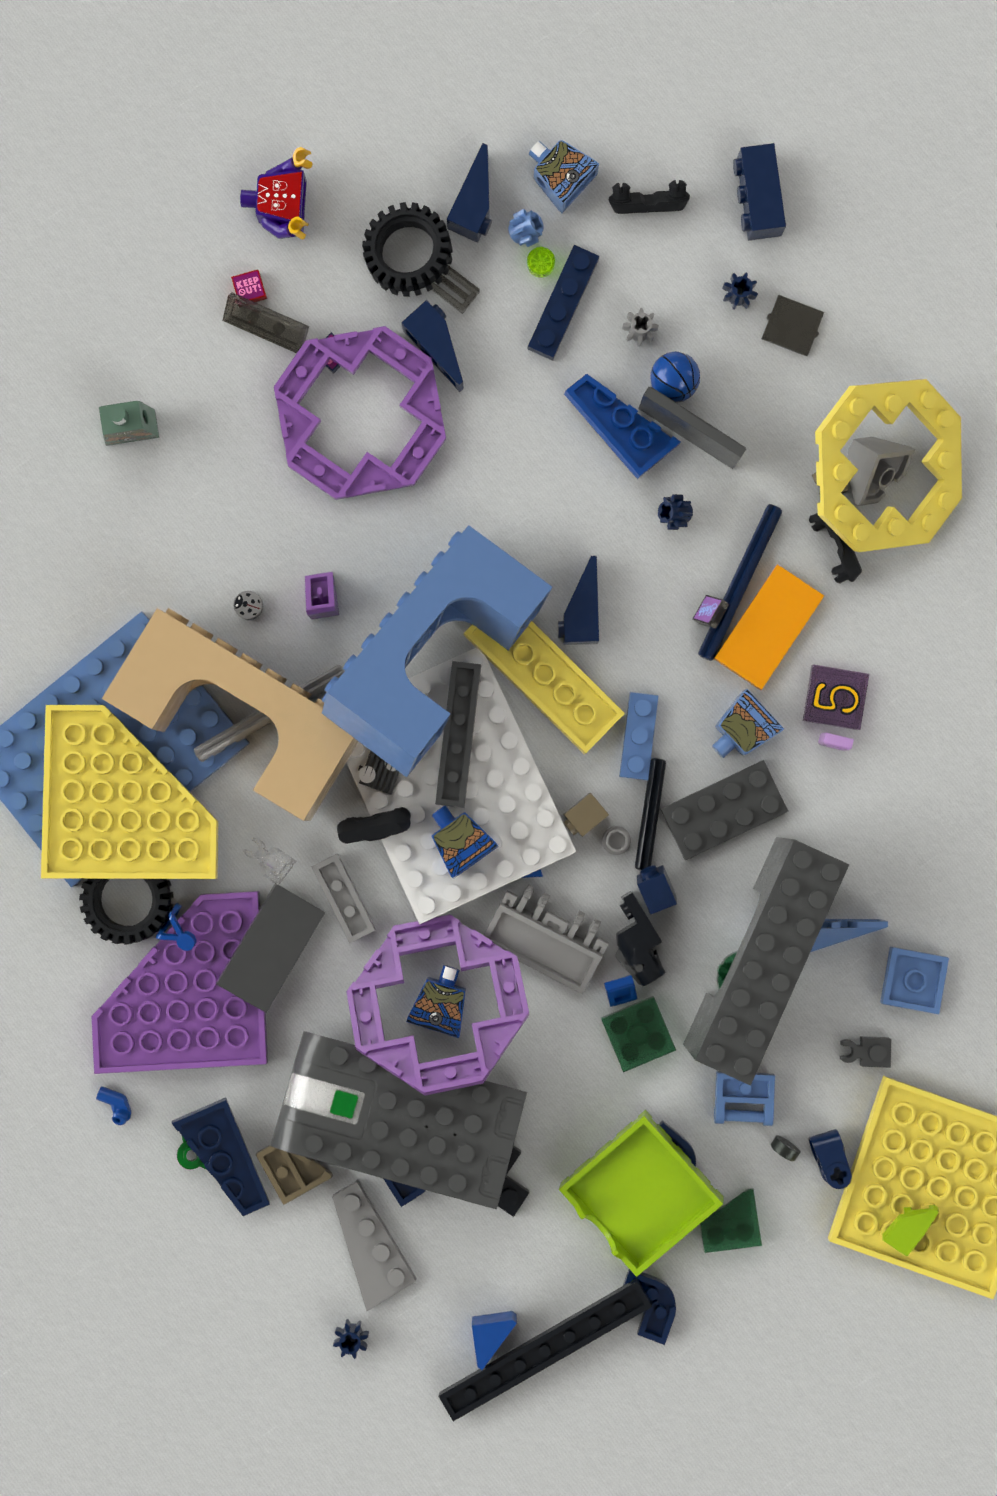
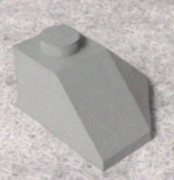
(877, 466)

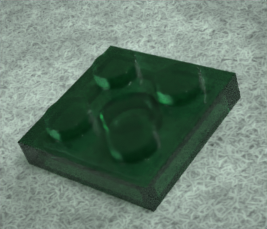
(638, 1034)

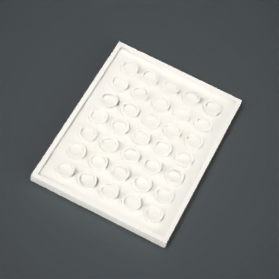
(501, 797)

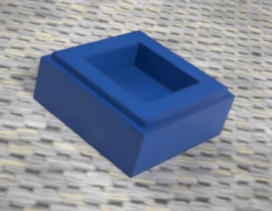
(620, 991)

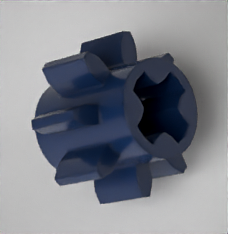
(747, 286)
(675, 512)
(346, 1345)

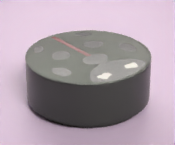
(785, 1148)

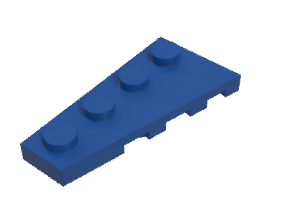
(626, 432)

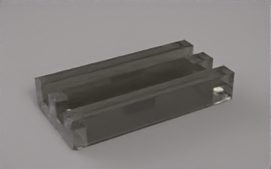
(462, 281)

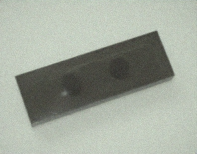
(265, 323)

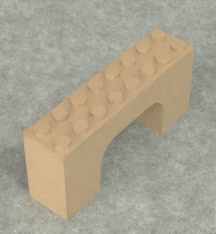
(178, 658)

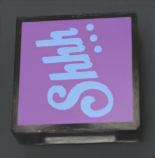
(710, 611)

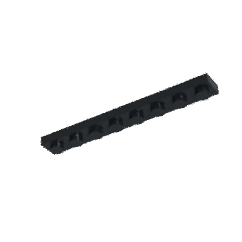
(545, 1349)

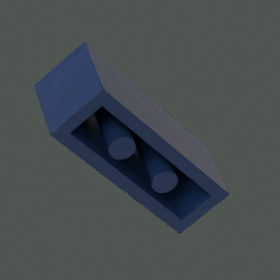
(760, 192)

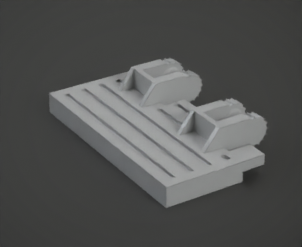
(544, 943)

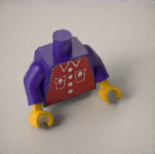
(281, 197)

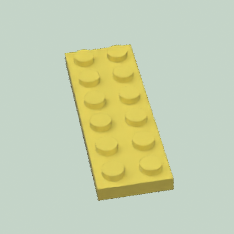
(552, 684)

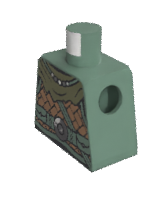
(126, 422)

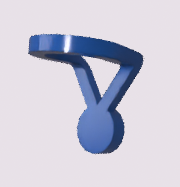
(185, 940)

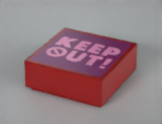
(249, 286)

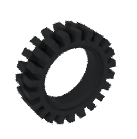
(396, 220)
(119, 933)

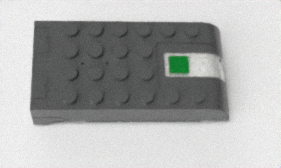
(372, 1122)

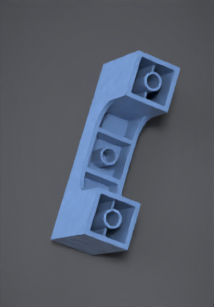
(466, 584)

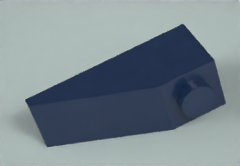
(471, 208)
(431, 335)
(581, 616)

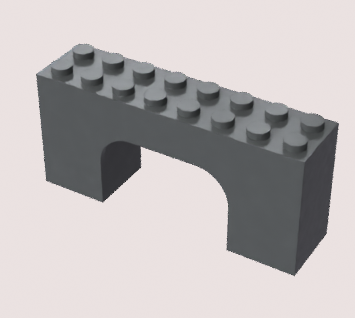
(743, 1015)

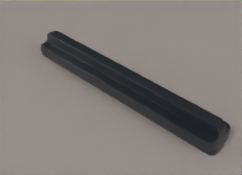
(650, 813)

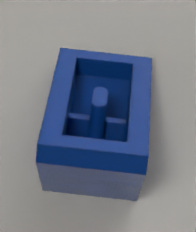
(489, 1334)

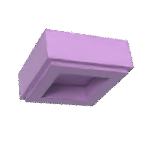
(835, 741)

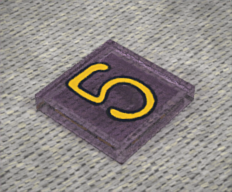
(835, 697)

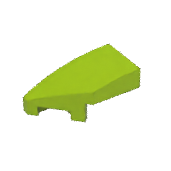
(909, 1228)

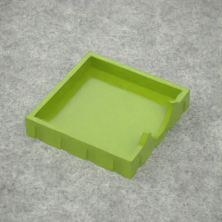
(641, 1193)

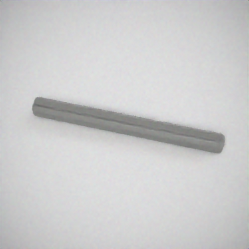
(258, 719)

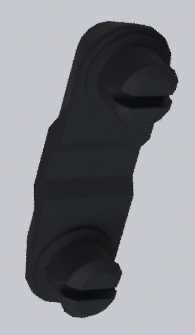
(661, 201)
(849, 567)
(375, 826)

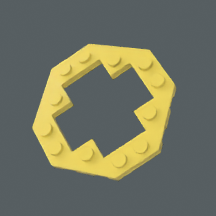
(836, 471)

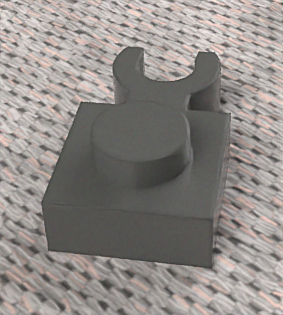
(871, 1051)

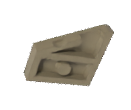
(291, 1173)

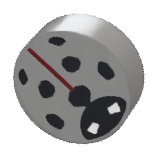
(248, 605)

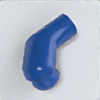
(118, 1103)

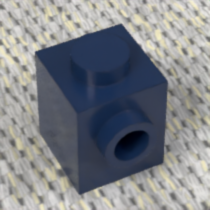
(656, 889)

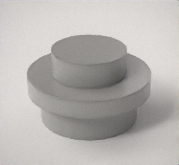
(616, 840)

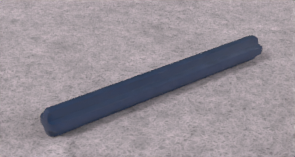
(741, 579)

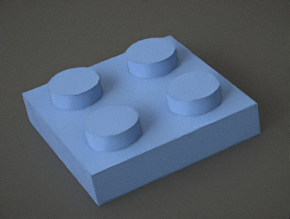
(914, 980)

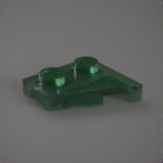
(732, 1225)

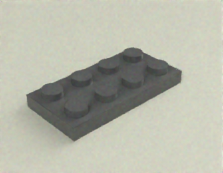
(724, 810)

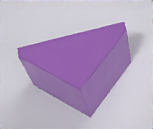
(321, 596)

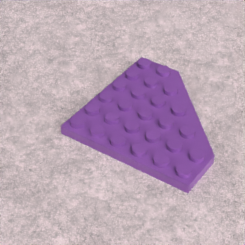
(170, 1005)

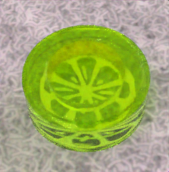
(540, 262)

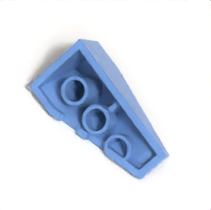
(840, 930)

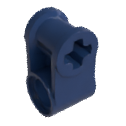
(830, 1154)

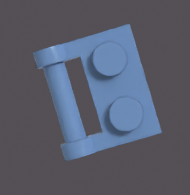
(734, 1091)

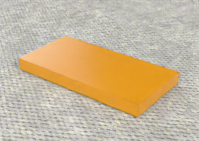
(768, 627)

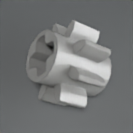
(639, 319)

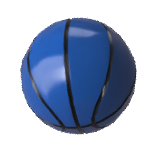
(675, 376)

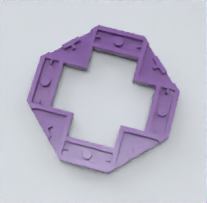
(349, 352)
(490, 1036)

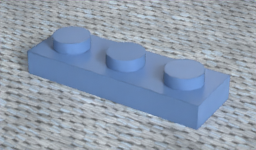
(638, 736)

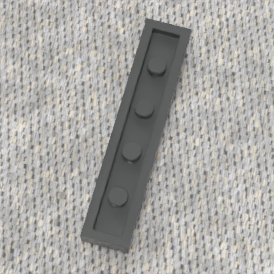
(458, 734)

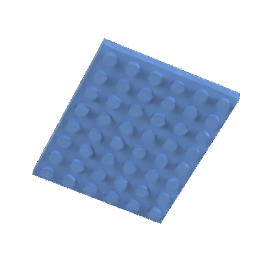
(85, 684)

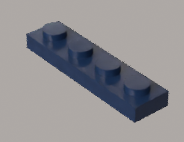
(563, 302)

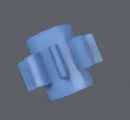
(525, 227)

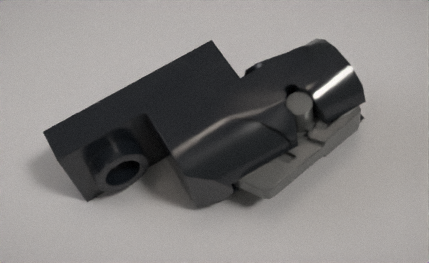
(636, 944)

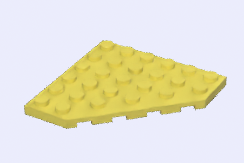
(116, 806)

